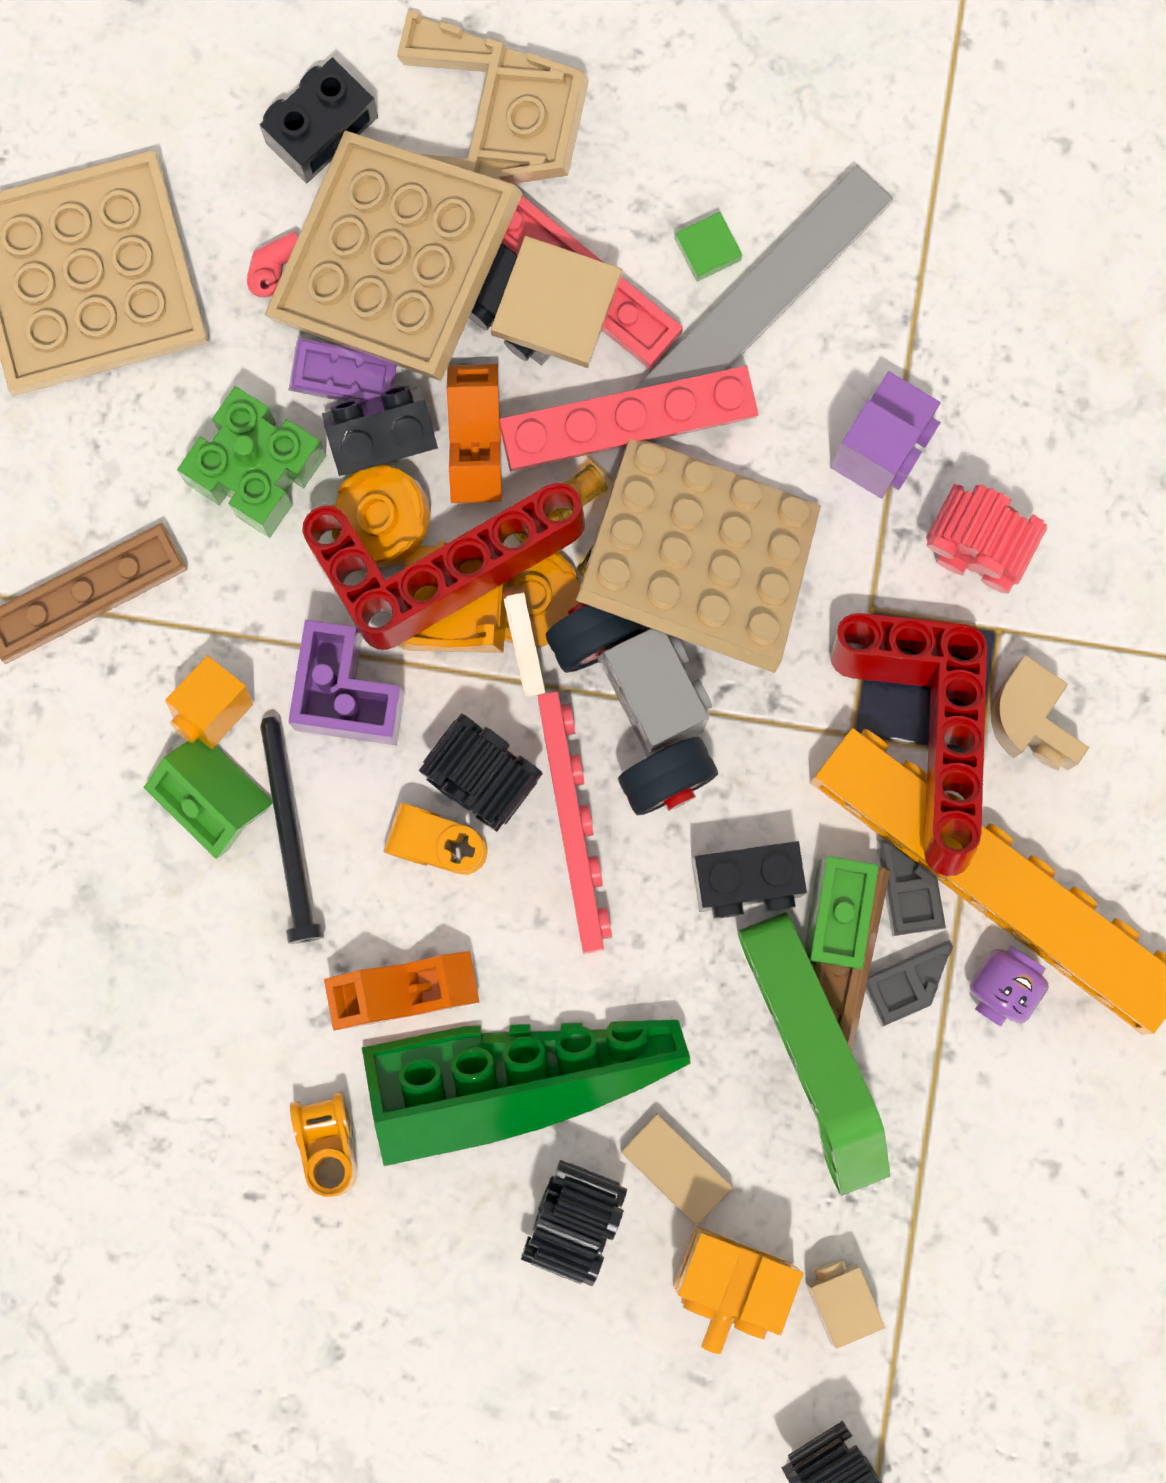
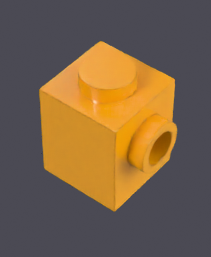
(208, 703)

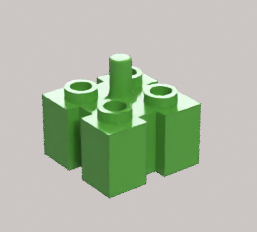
(252, 462)

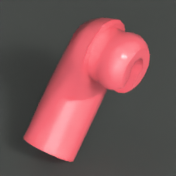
(268, 263)

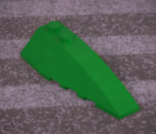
(482, 1088)

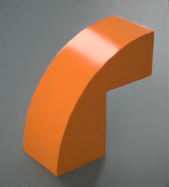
(474, 433)
(401, 990)

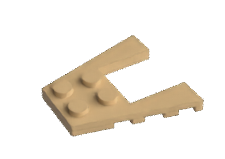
(526, 106)

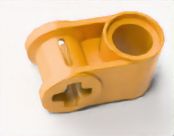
(427, 840)
(324, 1141)

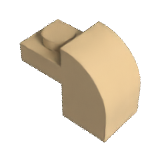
(1021, 714)

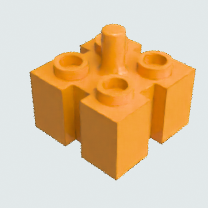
(735, 1287)

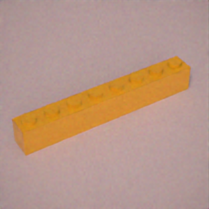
(1004, 884)

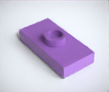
(338, 372)

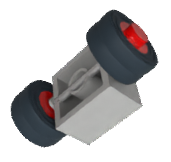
(655, 695)

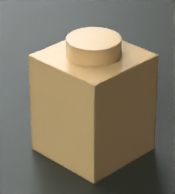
(844, 1303)

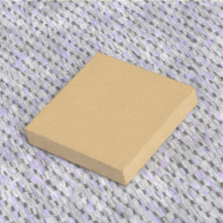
(556, 301)

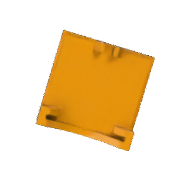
(471, 628)

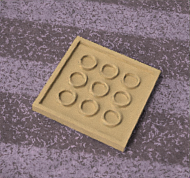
(394, 254)
(92, 275)
(700, 554)

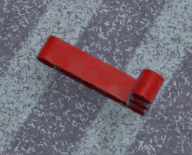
(441, 566)
(947, 722)

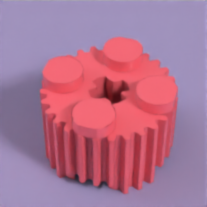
(984, 536)

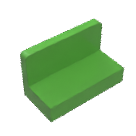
(207, 795)
(841, 912)

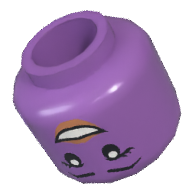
(1008, 986)

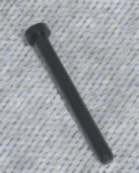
(303, 925)

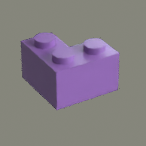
(883, 438)
(329, 696)

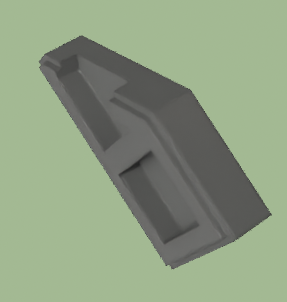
(911, 893)
(907, 984)

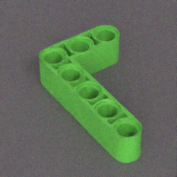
(835, 1088)

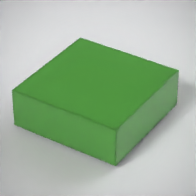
(708, 246)

